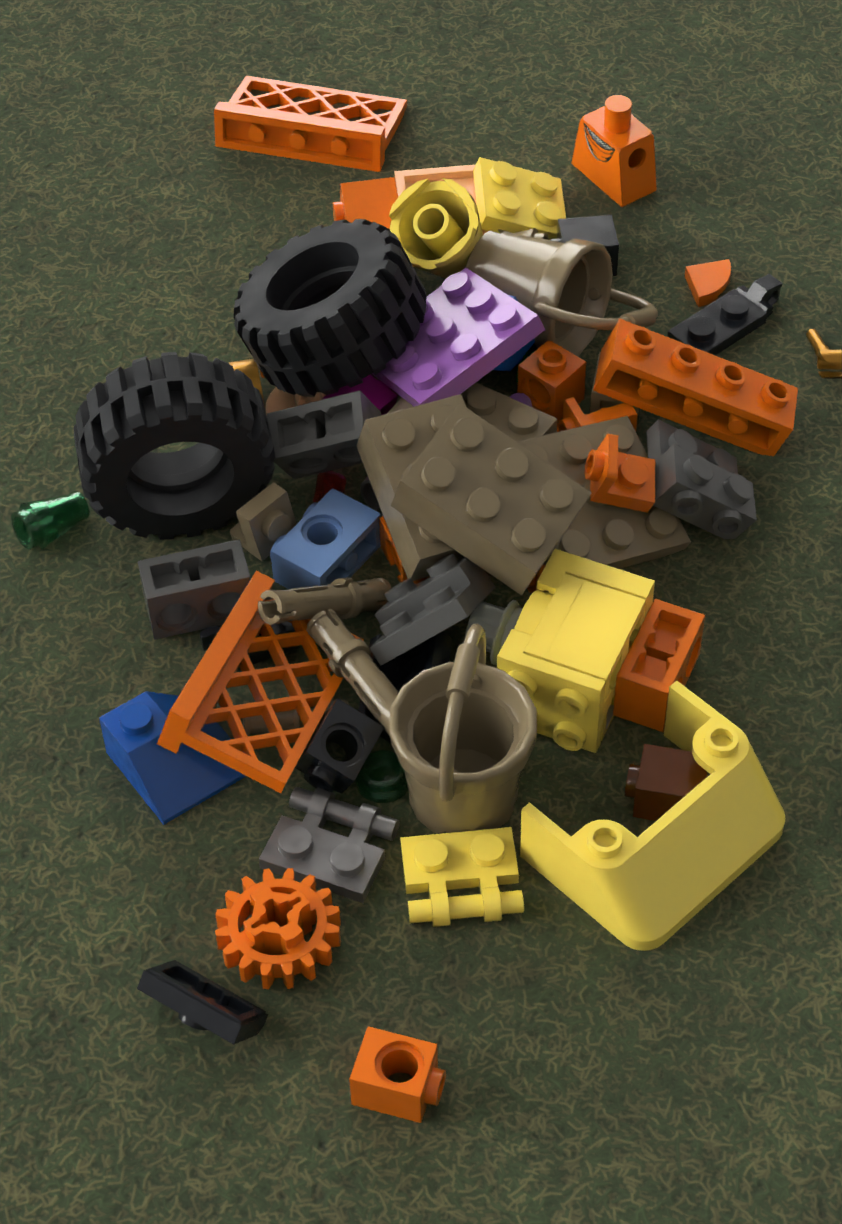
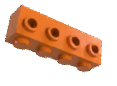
(696, 389)

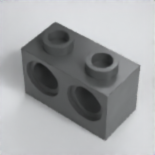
(320, 434)
(193, 587)

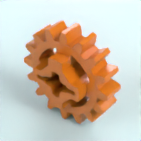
(275, 933)

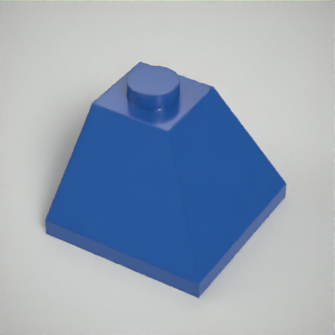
(163, 779)

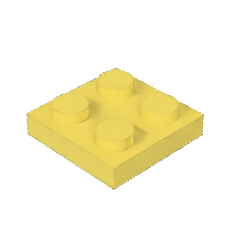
(517, 198)

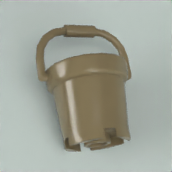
(558, 282)
(463, 740)

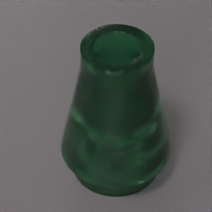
(47, 519)

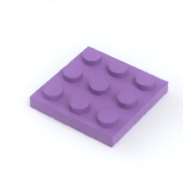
(462, 338)

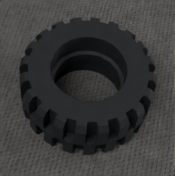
(330, 307)
(163, 405)

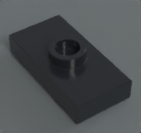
(202, 1002)

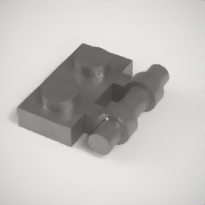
(336, 861)

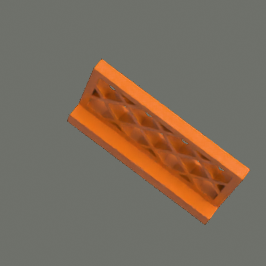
(294, 134)
(219, 671)

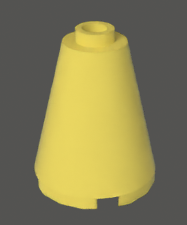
(436, 225)

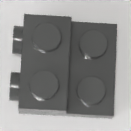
(699, 482)
(430, 606)

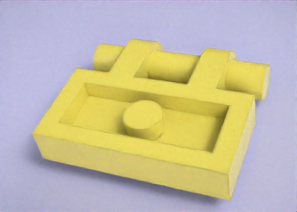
(460, 862)

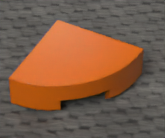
(708, 280)

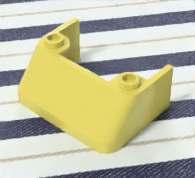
(671, 871)

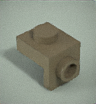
(264, 521)

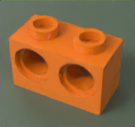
(658, 657)

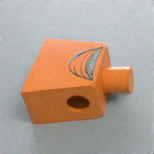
(616, 151)

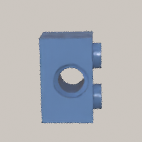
(326, 543)

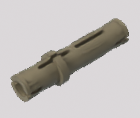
(342, 596)
(352, 660)

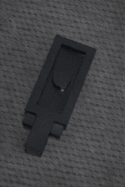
(729, 317)

